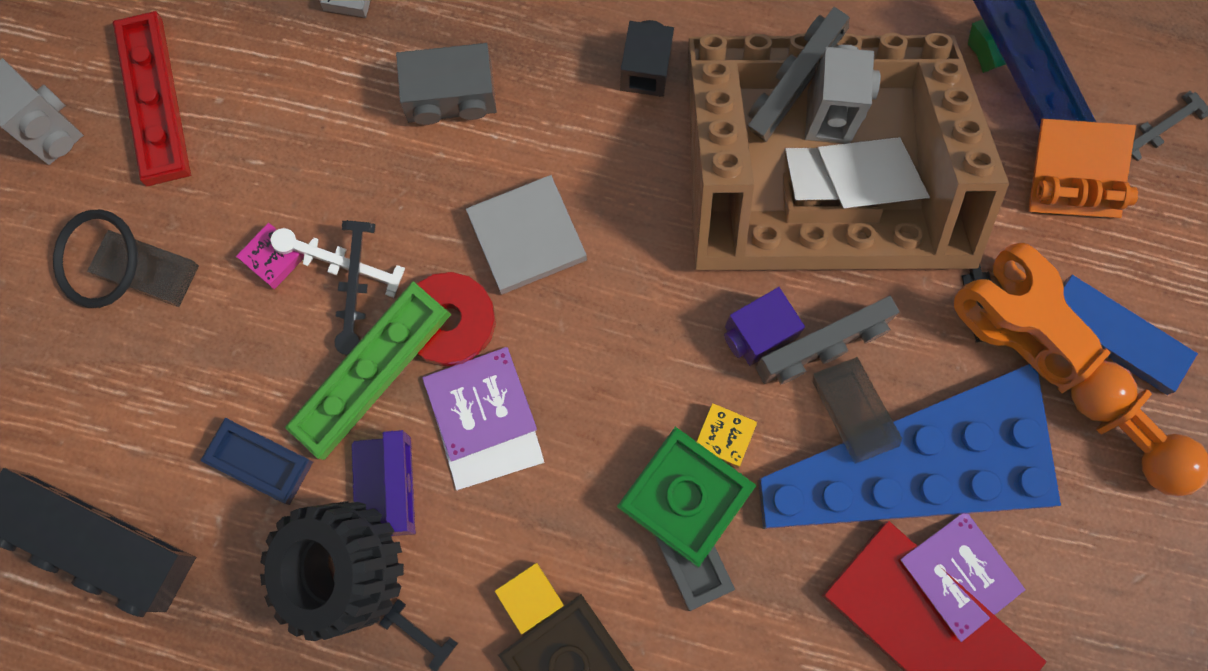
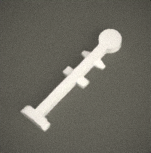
(285, 242)

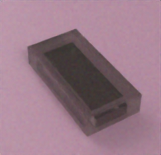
(157, 272)
(856, 410)

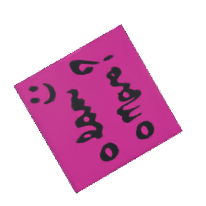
(265, 261)

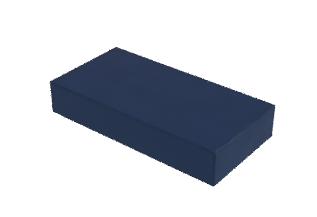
(257, 461)

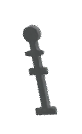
(1151, 134)

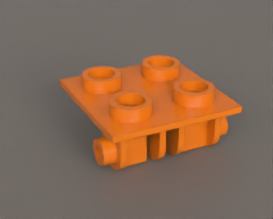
(1083, 169)

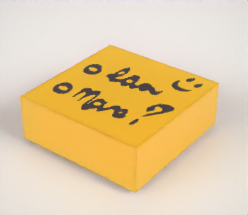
(726, 434)

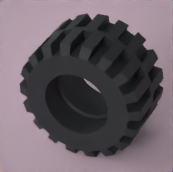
(300, 575)

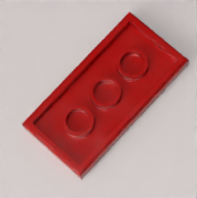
(904, 624)

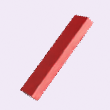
(151, 99)

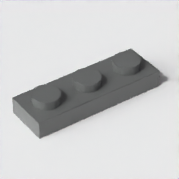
(797, 73)
(828, 342)

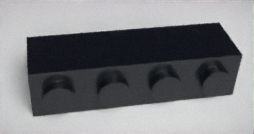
(89, 544)

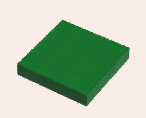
(686, 497)

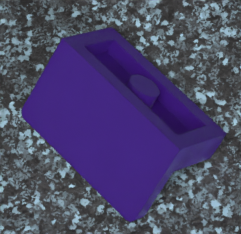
(385, 479)

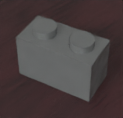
(446, 83)

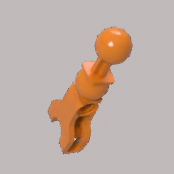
(1069, 354)

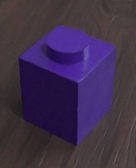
(762, 327)

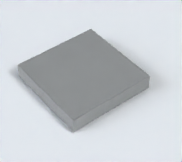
(526, 234)

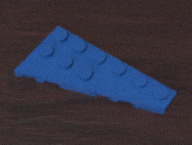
(954, 459)

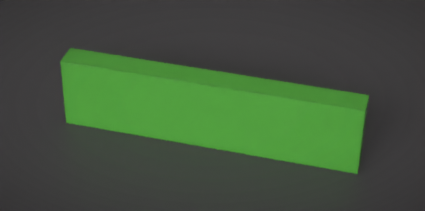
(367, 371)

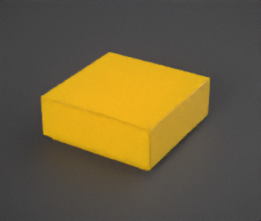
(529, 598)

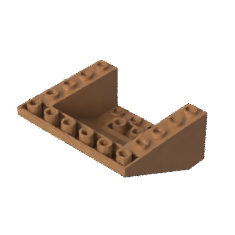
(744, 185)

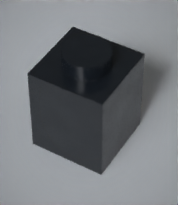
(646, 58)

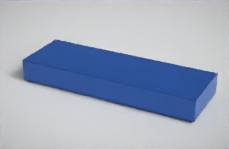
(1130, 338)

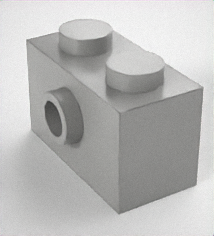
(34, 116)

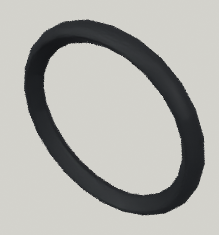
(132, 258)

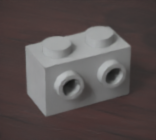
(840, 94)

